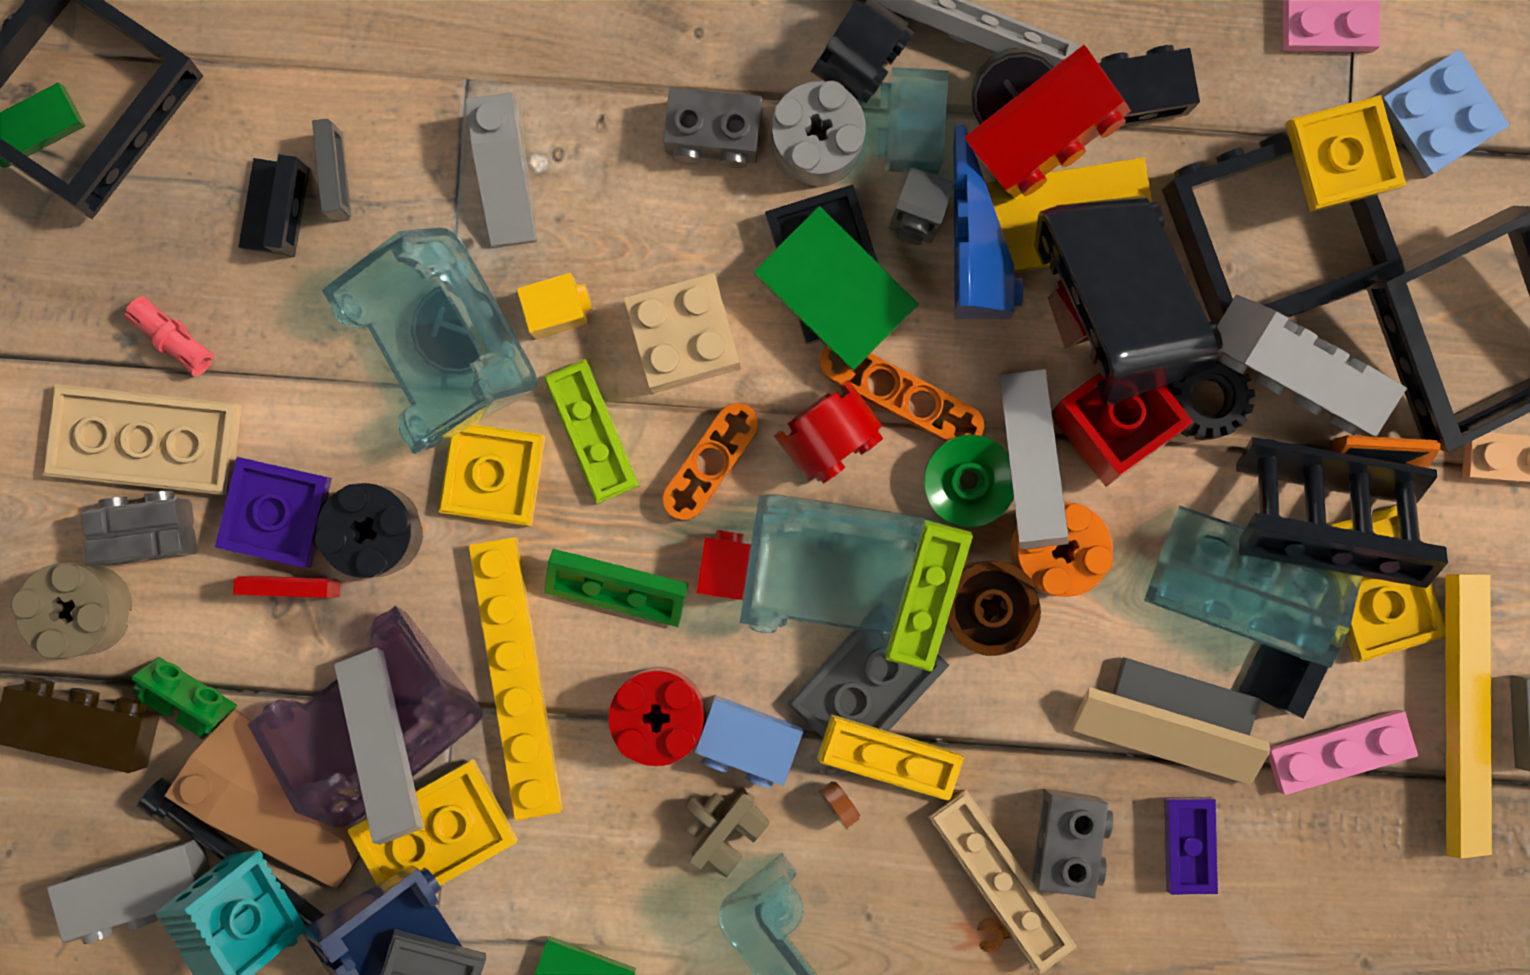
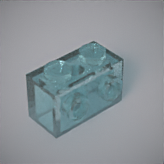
(915, 119)

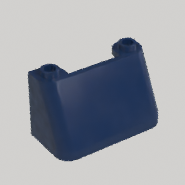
(360, 931)

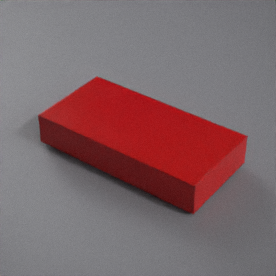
(286, 586)

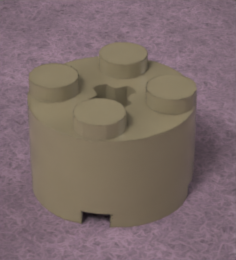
(53, 624)

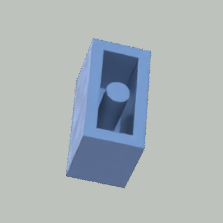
(748, 742)

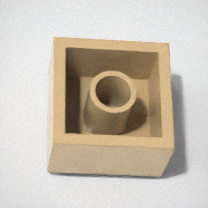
(682, 333)

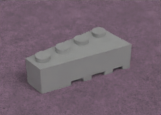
(1306, 365)

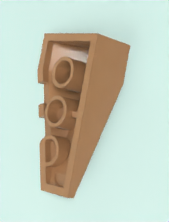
(238, 793)

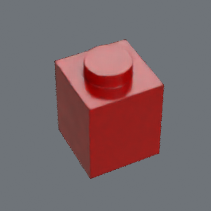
(724, 565)

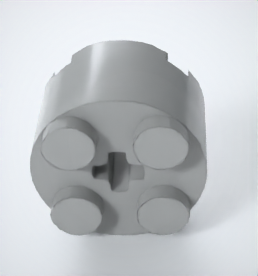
(825, 108)

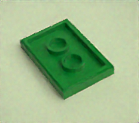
(836, 288)

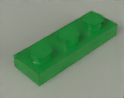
(615, 587)

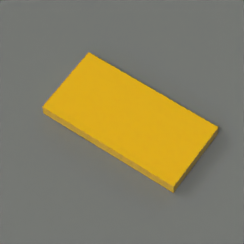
(1083, 184)

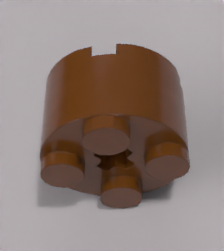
(1015, 599)

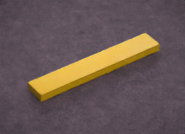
(1468, 715)

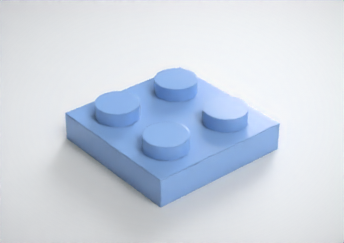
(1443, 113)

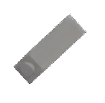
(502, 168)

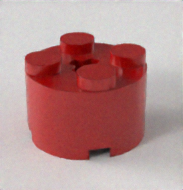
(830, 433)
(638, 736)

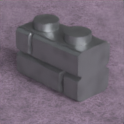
(138, 531)

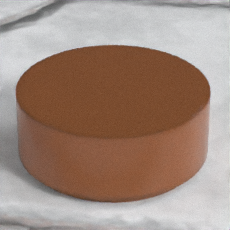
(840, 804)

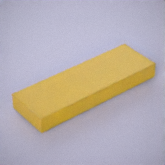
(890, 757)

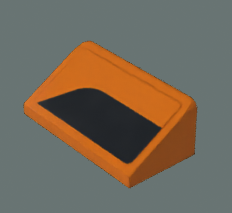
(1398, 450)

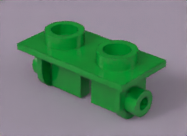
(166, 686)

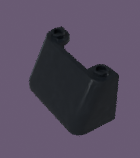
(1127, 293)

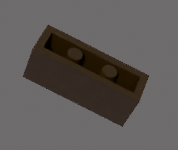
(77, 725)

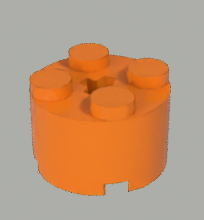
(1085, 562)

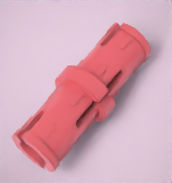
(169, 336)

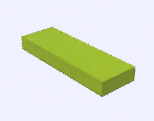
(591, 431)
(928, 595)

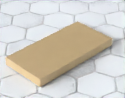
(142, 439)

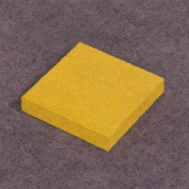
(1345, 153)
(492, 474)

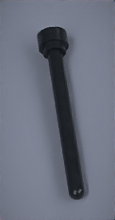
(156, 804)

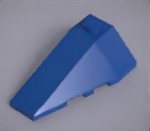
(981, 256)

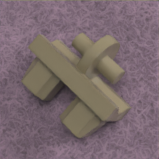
(713, 848)

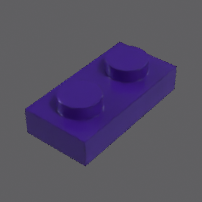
(1190, 845)

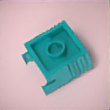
(232, 918)

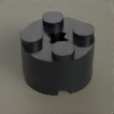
(861, 46)
(342, 533)

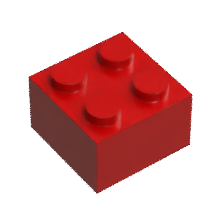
(1121, 434)

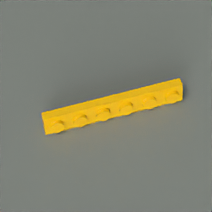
(516, 678)

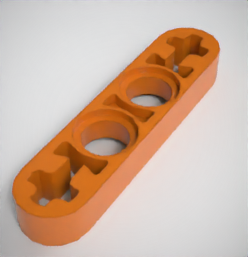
(898, 400)

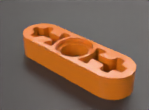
(722, 427)

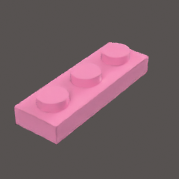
(1342, 752)

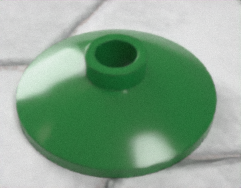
(986, 498)

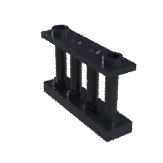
(1334, 548)

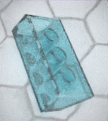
(1257, 598)

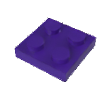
(272, 512)

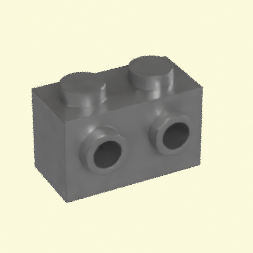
(712, 126)
(1071, 843)

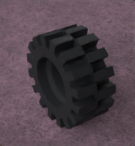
(1235, 404)

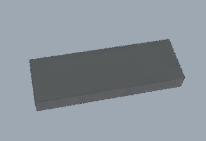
(1186, 696)

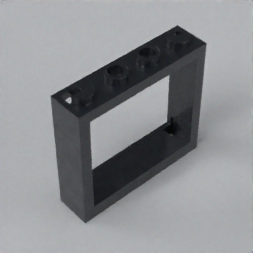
(133, 130)
(1204, 259)
(1410, 346)

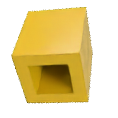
(554, 305)

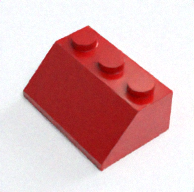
(1049, 123)

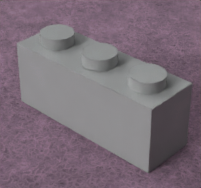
(125, 891)

